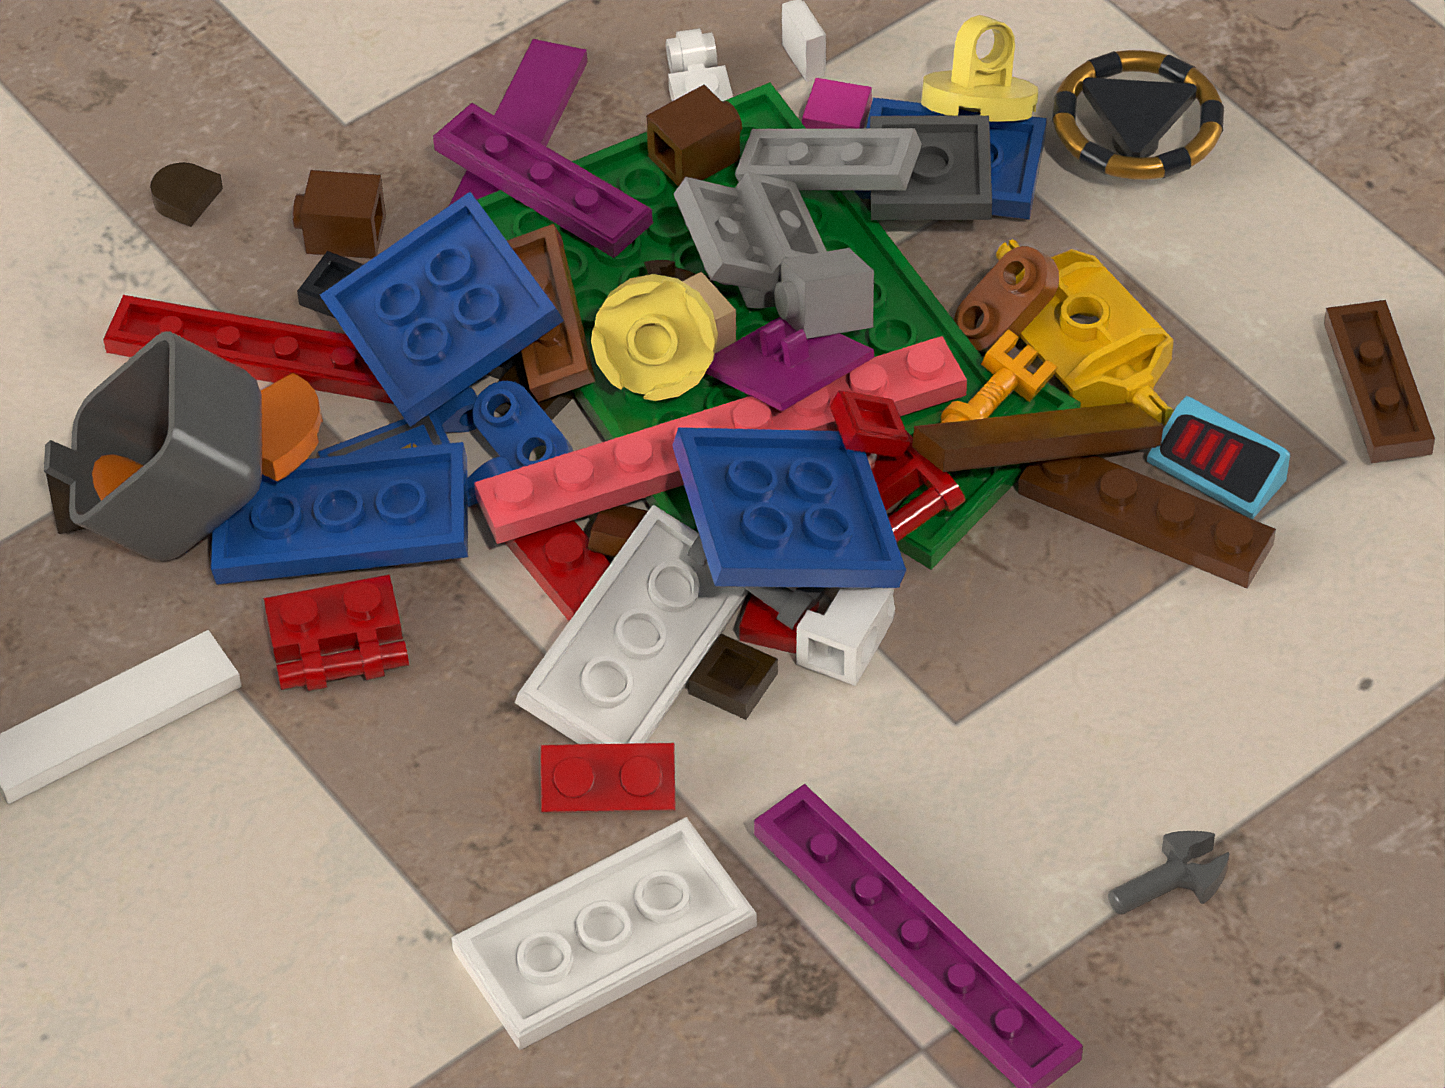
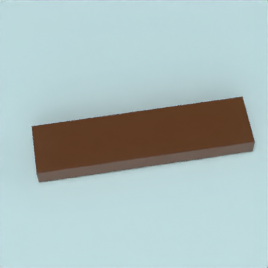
(1037, 436)

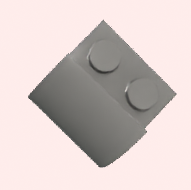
(748, 231)

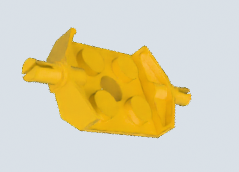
(1104, 360)

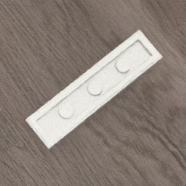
(113, 714)

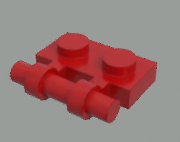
(333, 621)

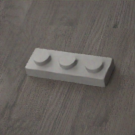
(833, 157)

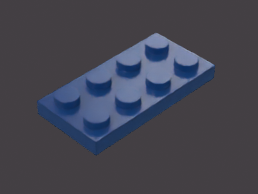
(349, 516)

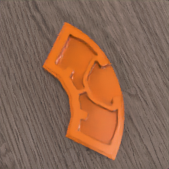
(288, 425)

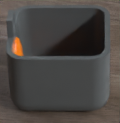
(163, 449)

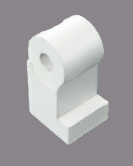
(847, 634)

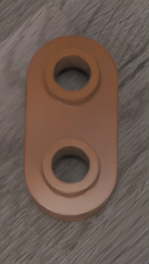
(1004, 301)

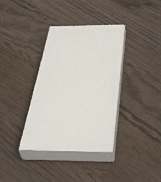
(632, 639)
(603, 932)

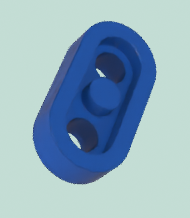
(521, 428)

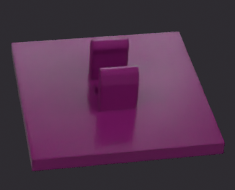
(784, 365)

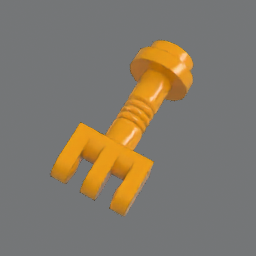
(1008, 376)

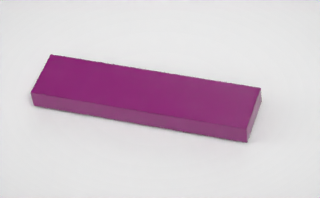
(543, 180)

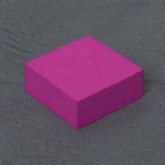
(837, 105)

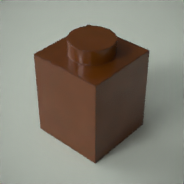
(694, 136)
(341, 213)

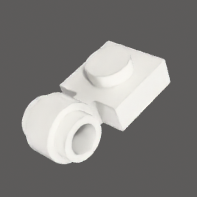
(694, 63)

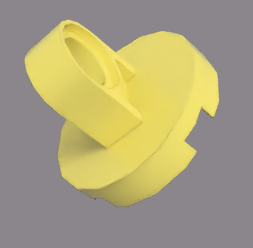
(981, 83)
(654, 337)

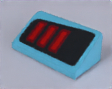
(1221, 457)

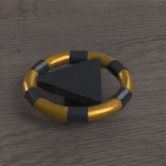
(1138, 113)

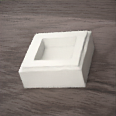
(803, 39)

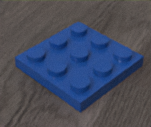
(441, 308)
(787, 509)

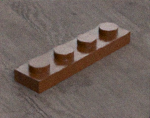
(1151, 515)

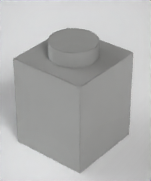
(826, 293)

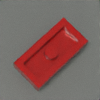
(608, 778)

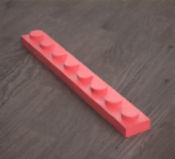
(645, 460)

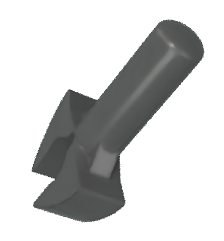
(1175, 873)

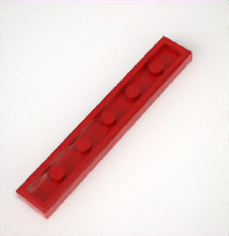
(257, 345)

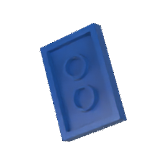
(1014, 153)

